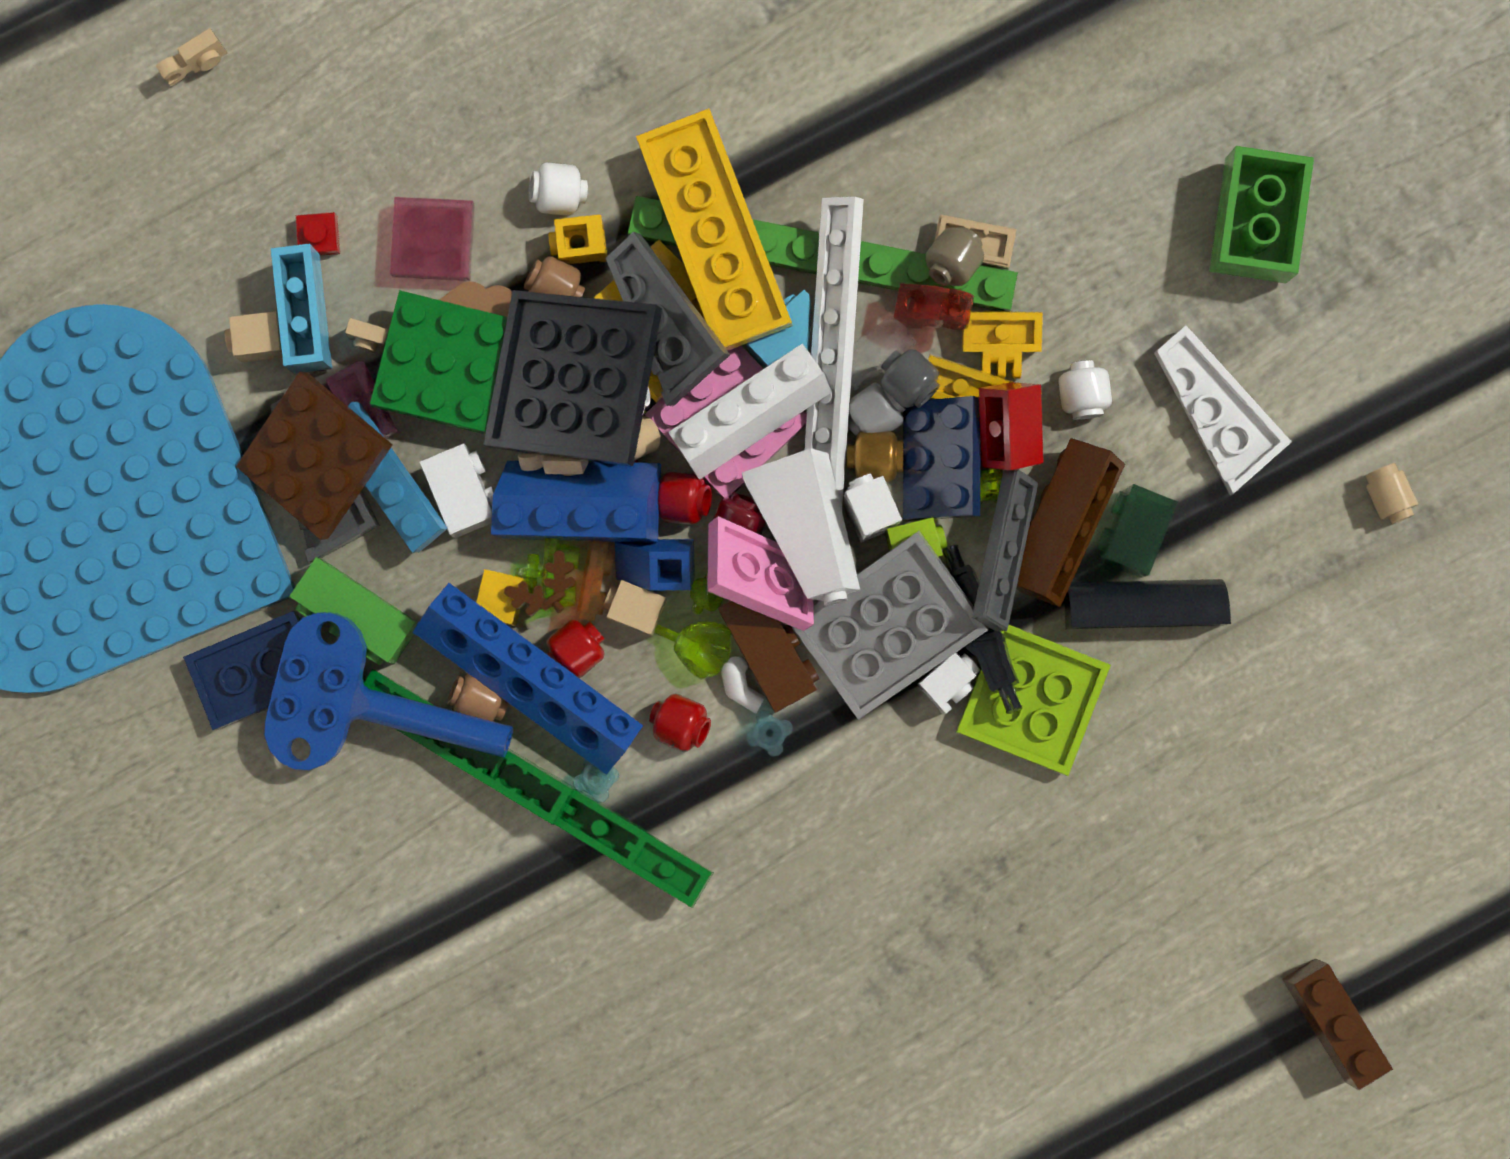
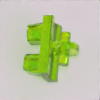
(532, 573)

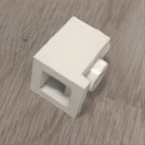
(949, 681)

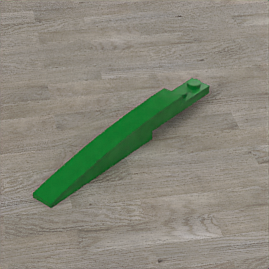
(568, 809)

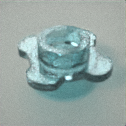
(758, 735)
(598, 790)

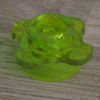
(702, 598)

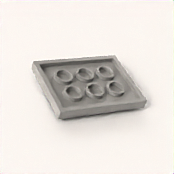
(893, 627)

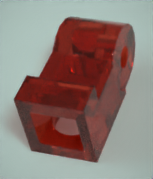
(933, 307)

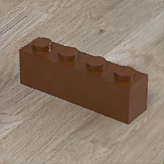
(1067, 519)

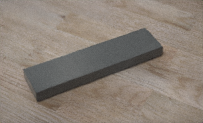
(1005, 550)

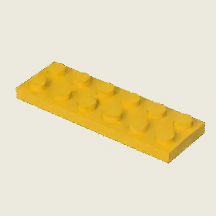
(714, 230)

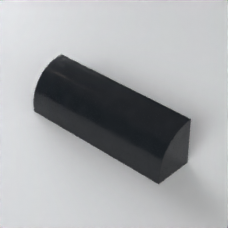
(1147, 604)

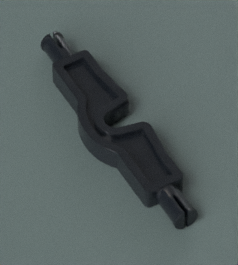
(990, 647)

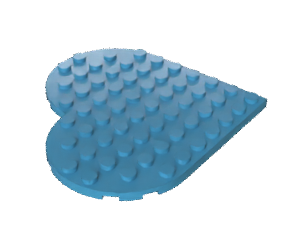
(119, 501)

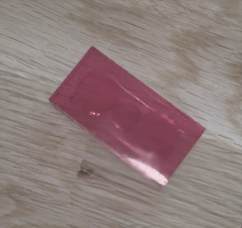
(357, 385)

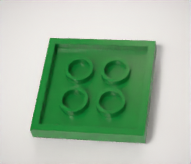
(440, 362)

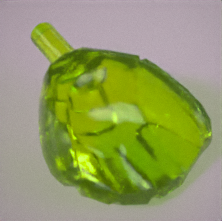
(700, 647)

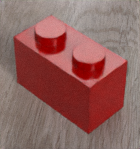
(1011, 425)

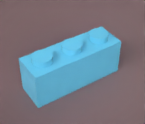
(301, 308)

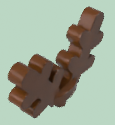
(559, 585)

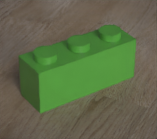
(382, 625)

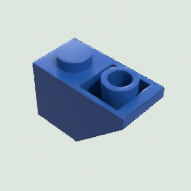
(656, 565)

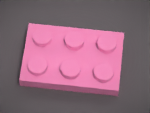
(755, 574)

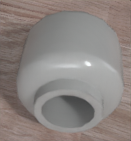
(874, 411)

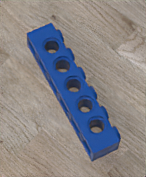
(527, 678)

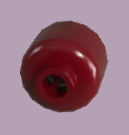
(741, 511)

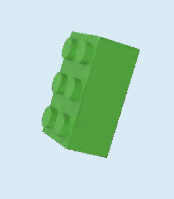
(1261, 214)

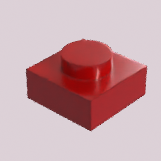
(319, 231)

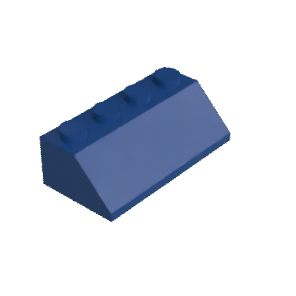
(598, 505)

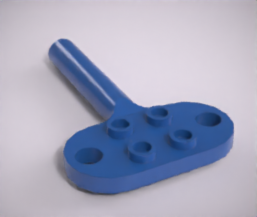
(323, 692)

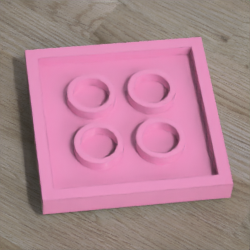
(723, 379)

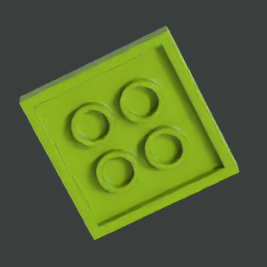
(1056, 698)

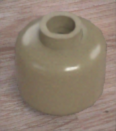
(954, 256)

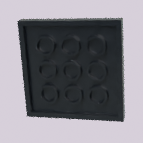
(573, 377)

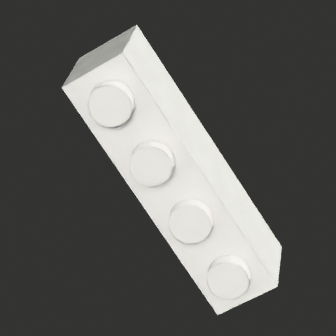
(750, 411)

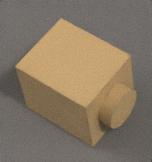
(254, 337)
(635, 607)

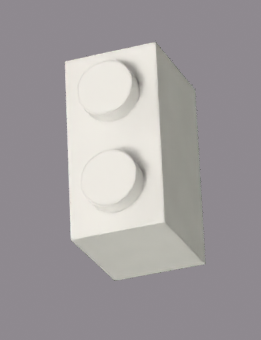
(459, 489)
(870, 507)

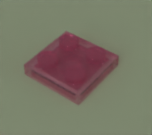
(432, 238)

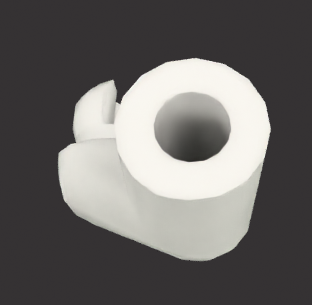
(736, 684)

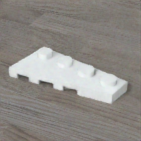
(1224, 415)

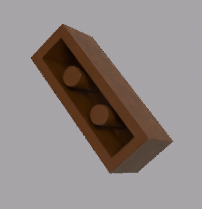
(770, 655)
(1337, 1024)

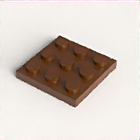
(314, 455)

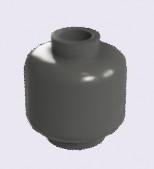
(909, 378)

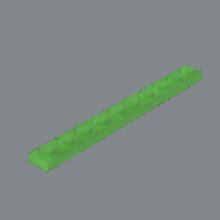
(878, 264)

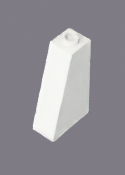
(807, 521)

